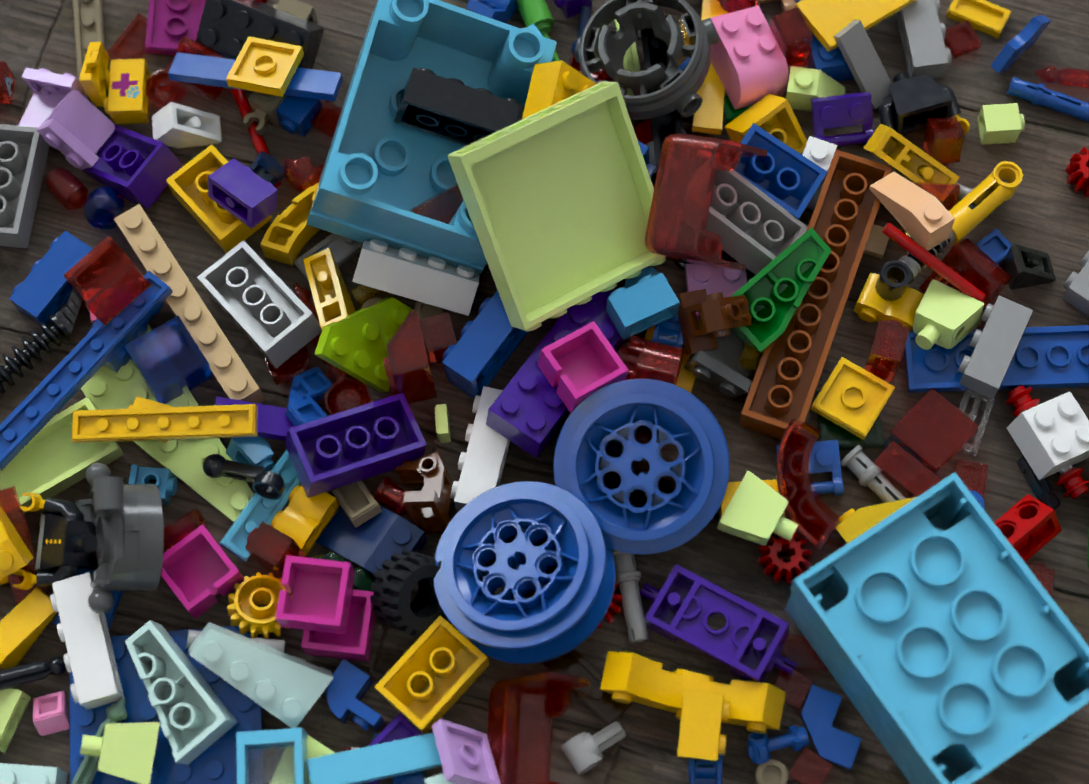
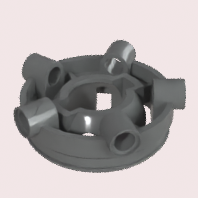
(654, 89)

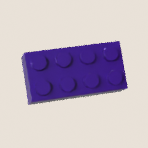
(354, 444)

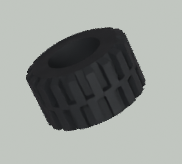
(394, 588)

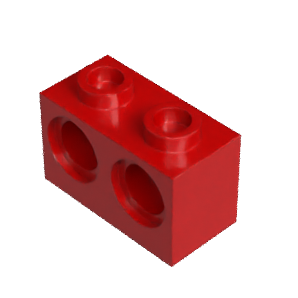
(1029, 526)

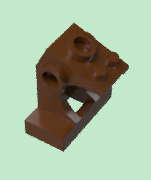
(716, 317)
(435, 495)

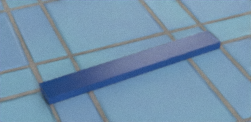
(76, 370)

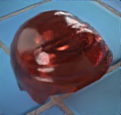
(301, 173)

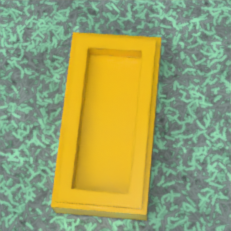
(980, 14)

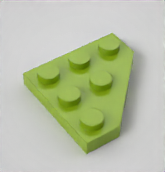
(361, 339)

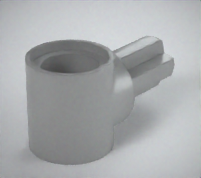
(586, 750)

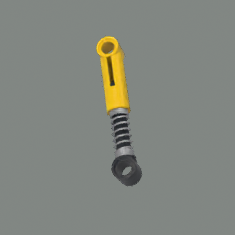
(966, 216)

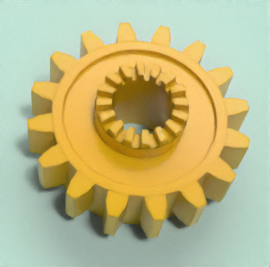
(245, 602)

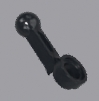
(264, 482)

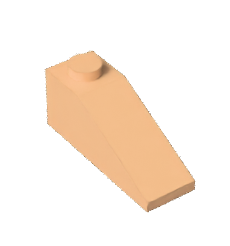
(915, 210)

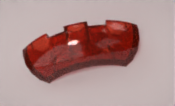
(796, 484)

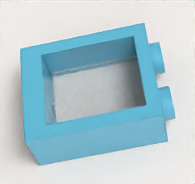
(272, 756)

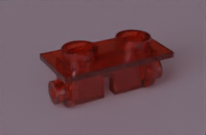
(906, 470)

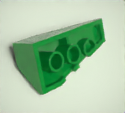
(780, 288)

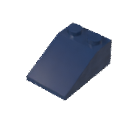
(371, 541)

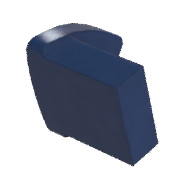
(267, 168)

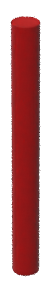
(245, 109)
(932, 262)

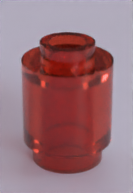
(66, 188)

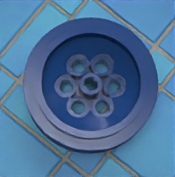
(674, 419)
(565, 603)

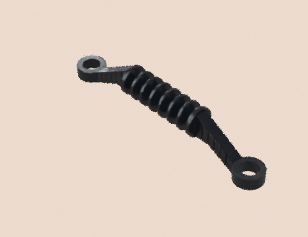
(62, 324)

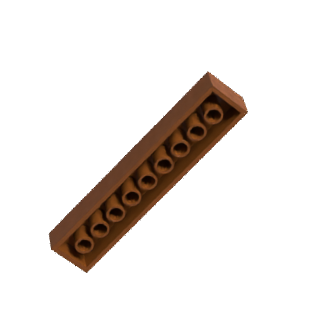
(796, 359)

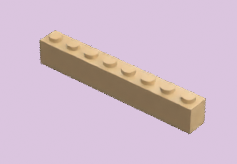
(187, 303)

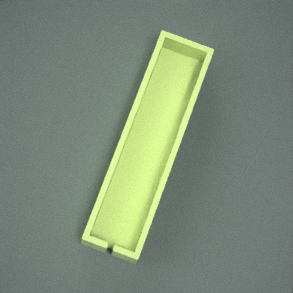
(54, 461)

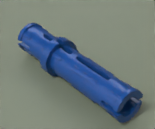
(1046, 97)

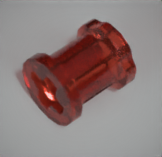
(391, 495)

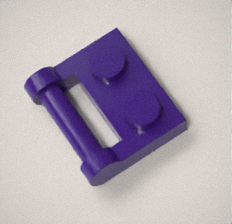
(842, 112)

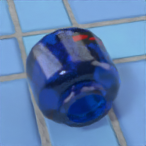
(104, 206)

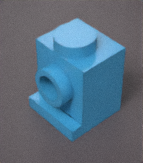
(251, 451)
(165, 480)

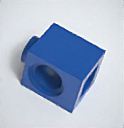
(297, 113)

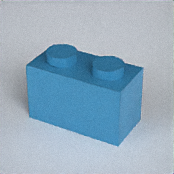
(642, 305)

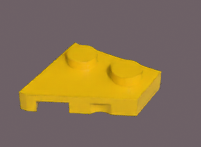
(93, 73)

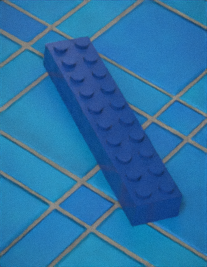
(487, 342)

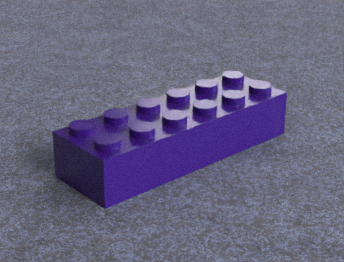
(529, 407)

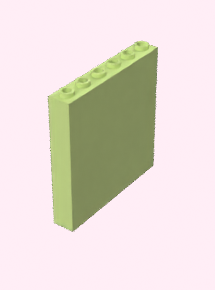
(559, 204)

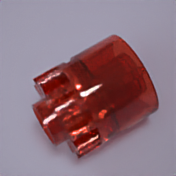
(652, 360)

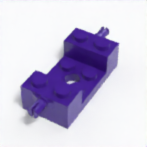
(747, 643)

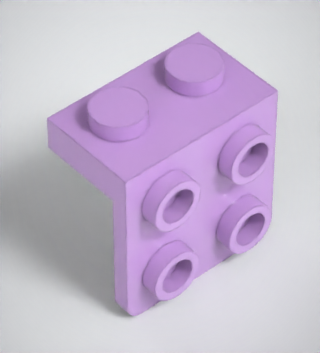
(48, 93)
(77, 130)

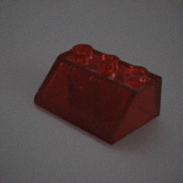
(409, 363)

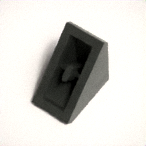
(1027, 267)

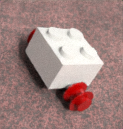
(1051, 437)

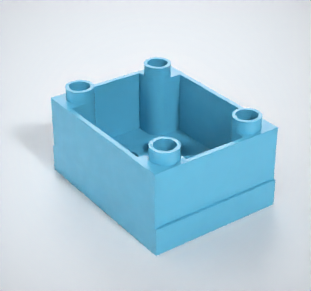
(387, 168)
(943, 638)

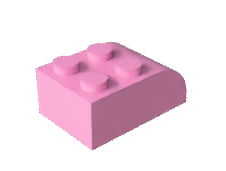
(748, 57)

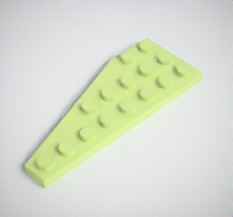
(181, 456)

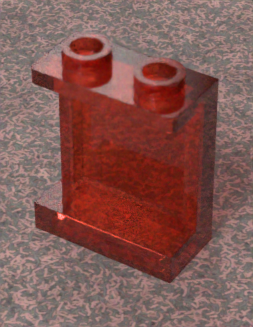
(107, 280)

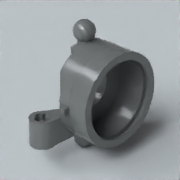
(127, 532)

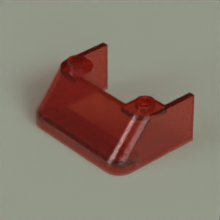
(684, 198)
(522, 724)

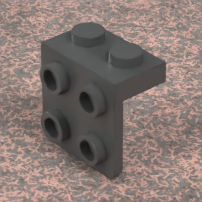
(722, 366)

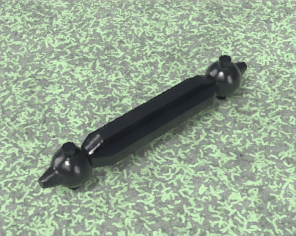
(31, 672)

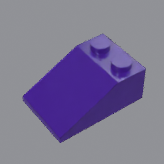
(134, 166)

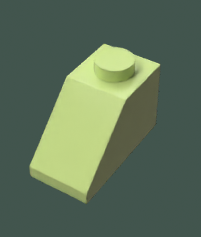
(810, 84)

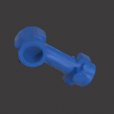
(760, 745)

